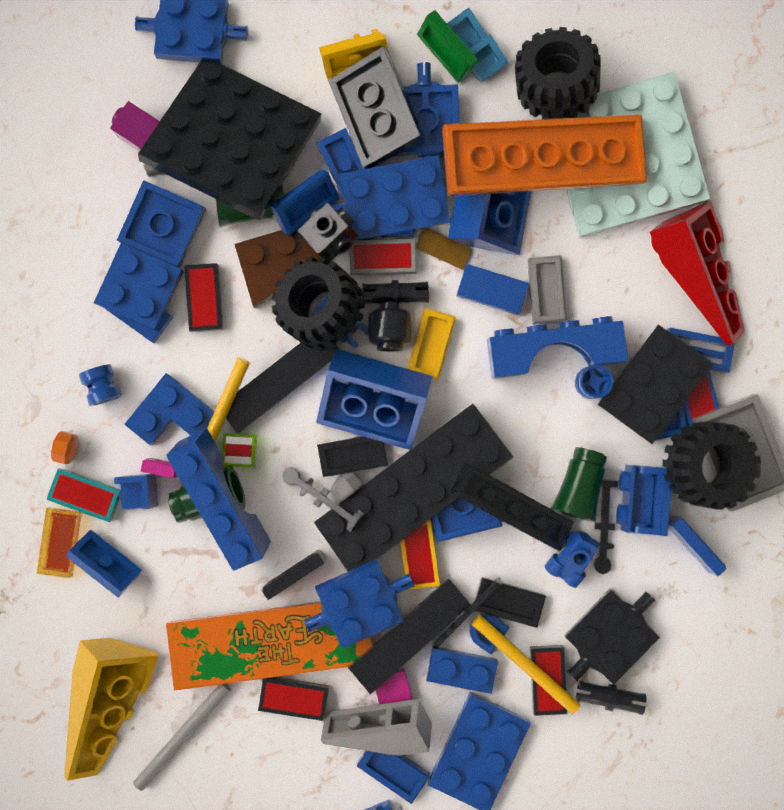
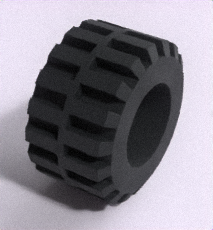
(552, 53)
(302, 287)
(735, 471)

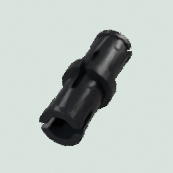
(395, 292)
(611, 697)

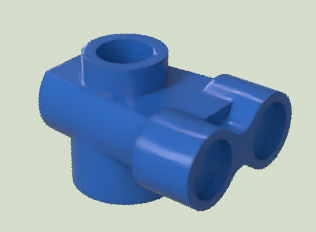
(573, 558)

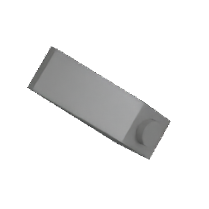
(380, 728)

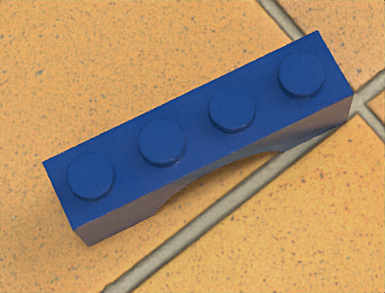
(597, 343)
(202, 475)

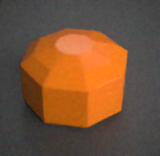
(64, 447)

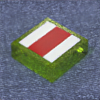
(239, 450)

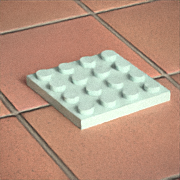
(671, 159)

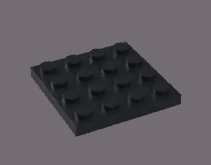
(230, 138)

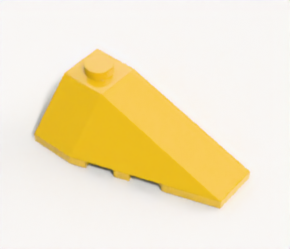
(103, 690)

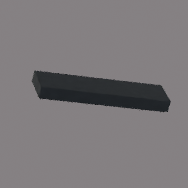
(276, 384)
(511, 506)
(409, 636)

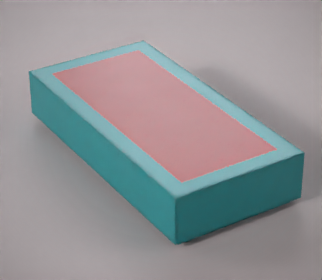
(84, 494)

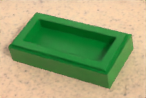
(447, 46)

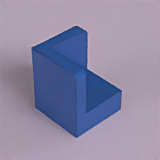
(138, 491)

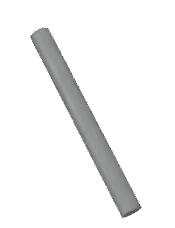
(181, 736)

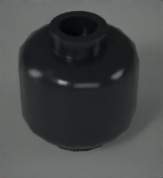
(389, 327)

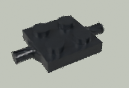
(611, 636)

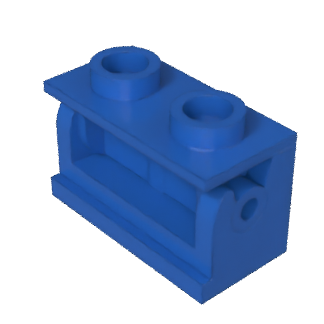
(644, 500)

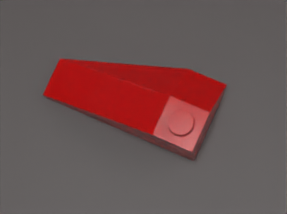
(693, 257)

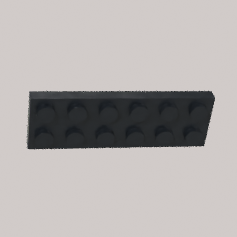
(412, 489)

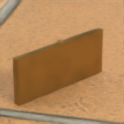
(444, 248)

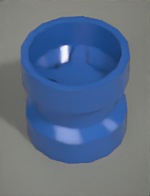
(600, 380)
(100, 385)

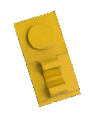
(343, 54)

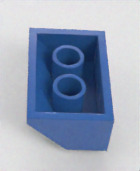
(490, 221)
(373, 399)

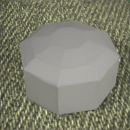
(346, 486)

